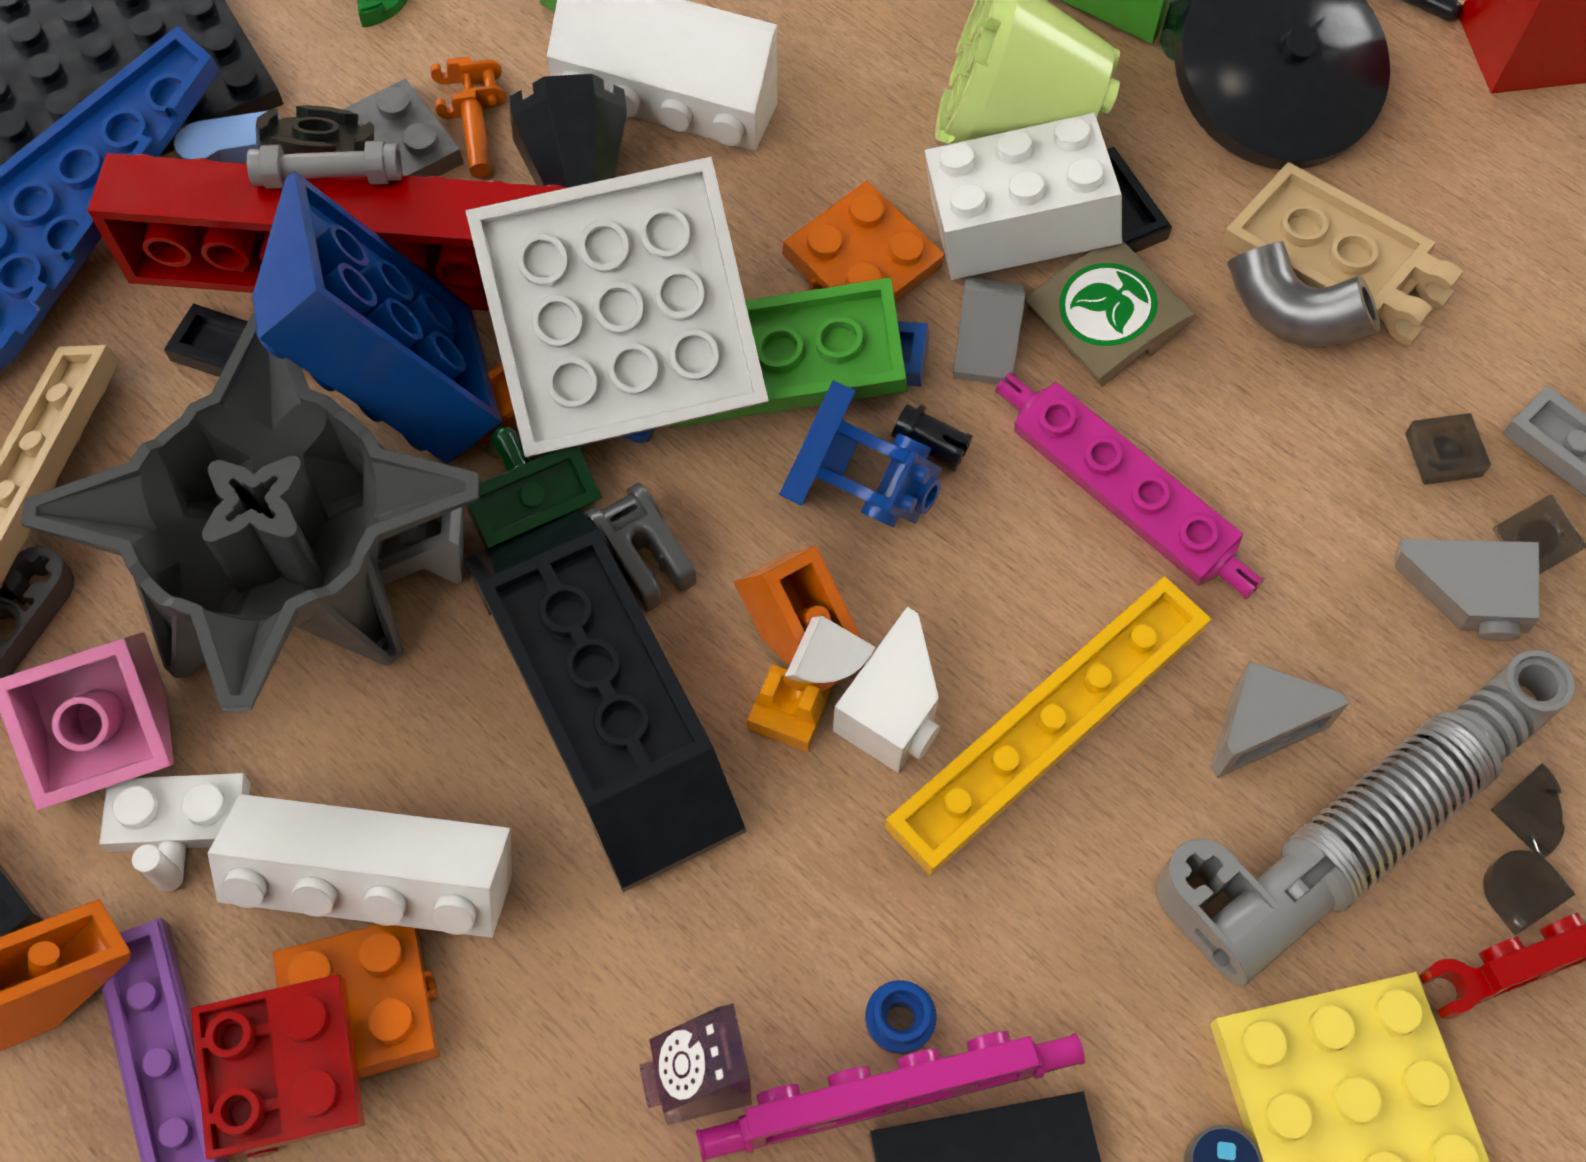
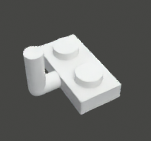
(165, 818)

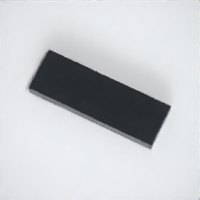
(1020, 1132)

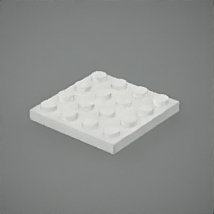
(617, 306)

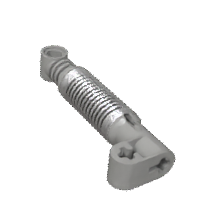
(1332, 862)

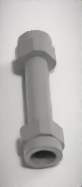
(378, 162)

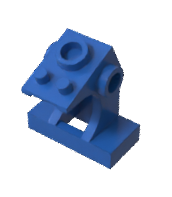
(906, 487)

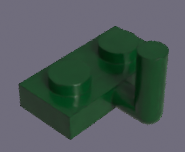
(529, 490)

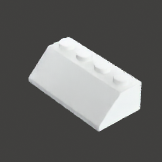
(676, 63)

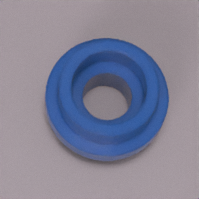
(905, 995)

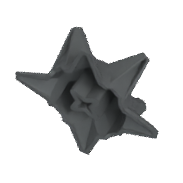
(256, 523)

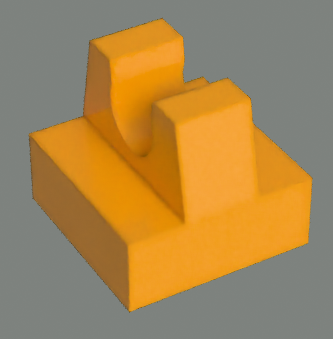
(788, 709)

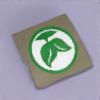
(1109, 310)

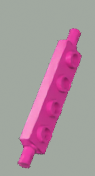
(1129, 484)
(858, 1096)

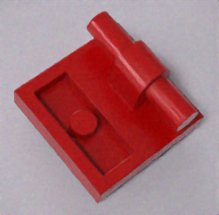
(276, 1068)

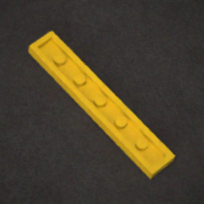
(1045, 726)

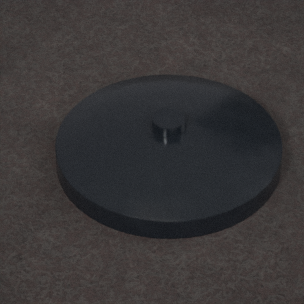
(1283, 76)

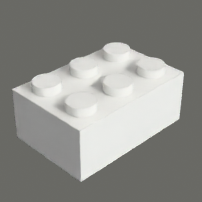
(1024, 196)

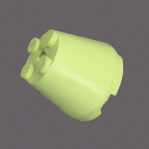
(1024, 69)

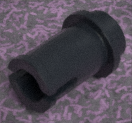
(945, 441)

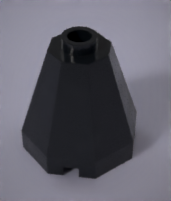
(569, 129)

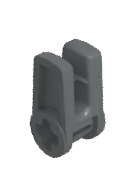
(637, 524)

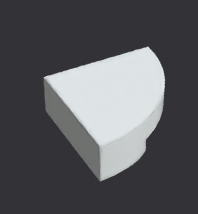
(827, 653)

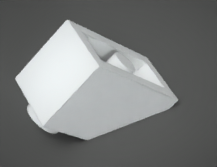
(892, 698)

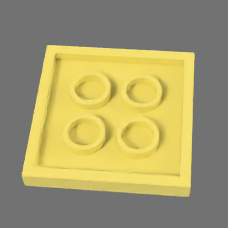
(1348, 1078)

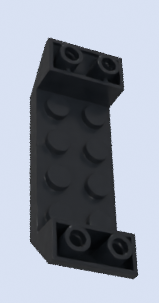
(607, 698)

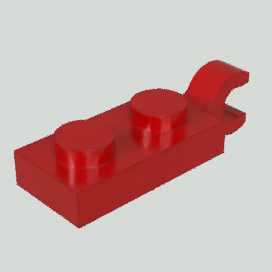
(1511, 965)

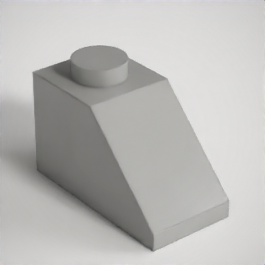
(1476, 583)

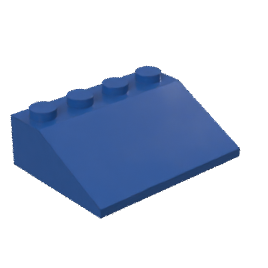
(371, 325)

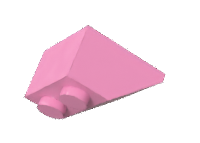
(88, 720)

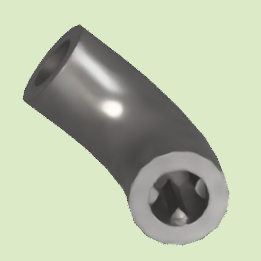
(1301, 311)

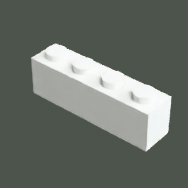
(362, 865)

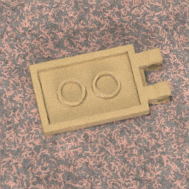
(1340, 238)

